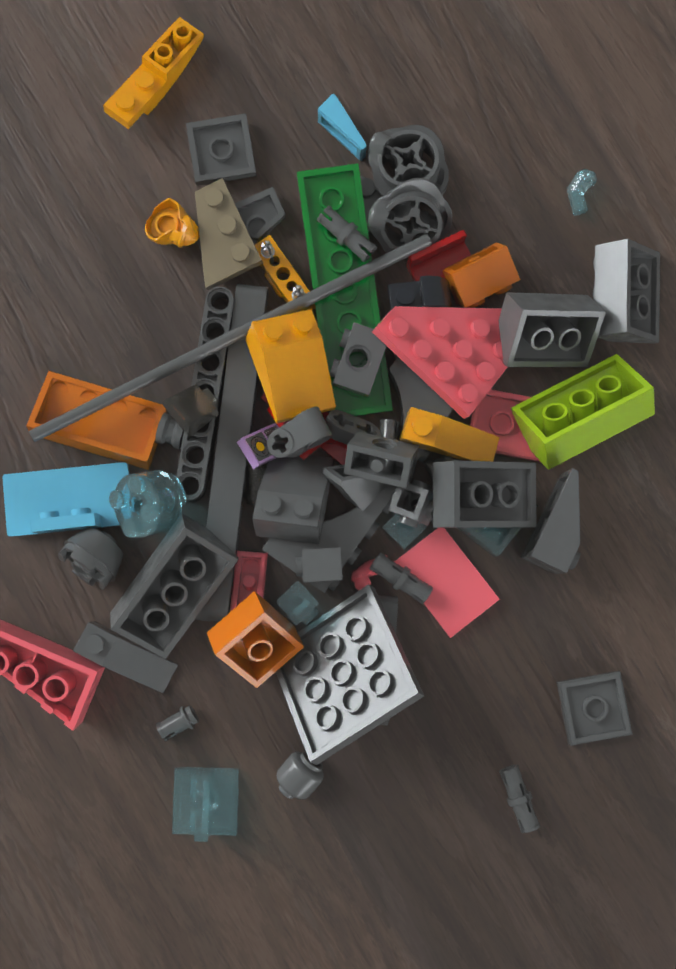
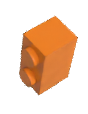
(481, 275)

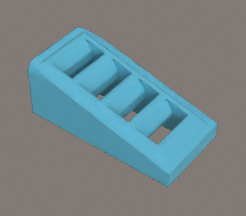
(339, 124)

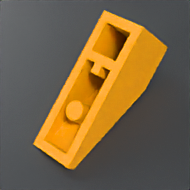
(448, 436)

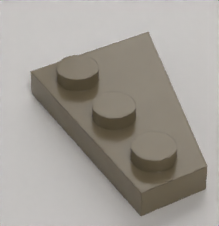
(224, 238)

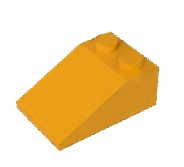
(291, 364)

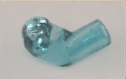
(579, 185)

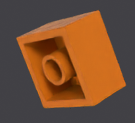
(255, 639)

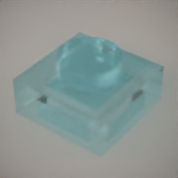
(402, 533)

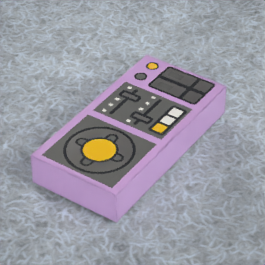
(255, 446)

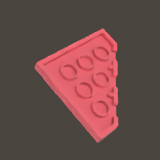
(448, 349)

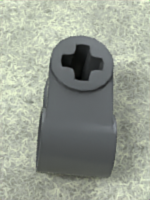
(300, 434)

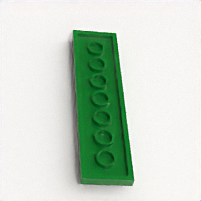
(329, 260)

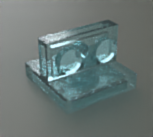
(205, 802)

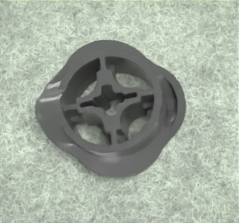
(405, 147)
(414, 192)

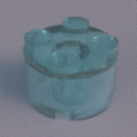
(147, 502)

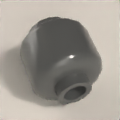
(298, 776)

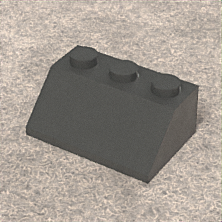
(628, 291)
(549, 329)

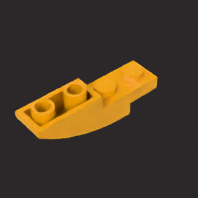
(156, 75)

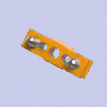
(271, 253)

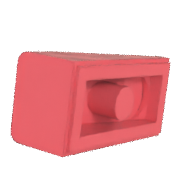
(248, 576)

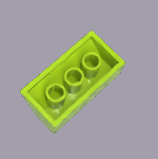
(584, 410)

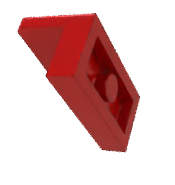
(438, 256)

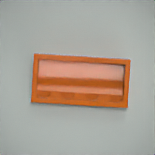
(118, 432)

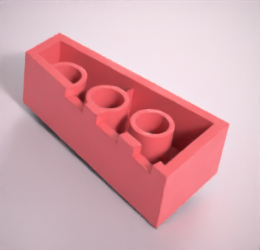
(48, 673)

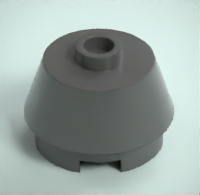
(93, 556)

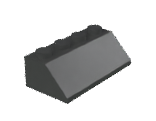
(172, 587)

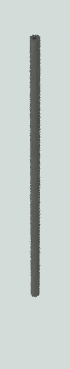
(228, 339)

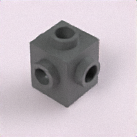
(404, 502)

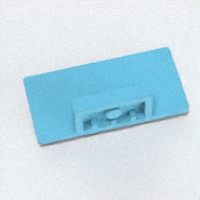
(61, 499)

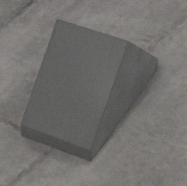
(354, 489)

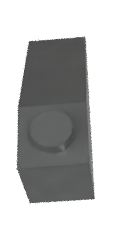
(124, 657)

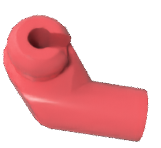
(361, 575)

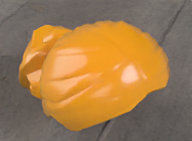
(171, 225)

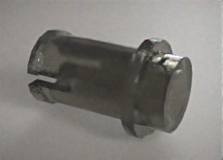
(254, 480)

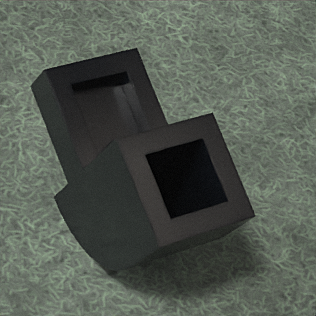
(427, 292)

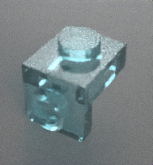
(298, 604)

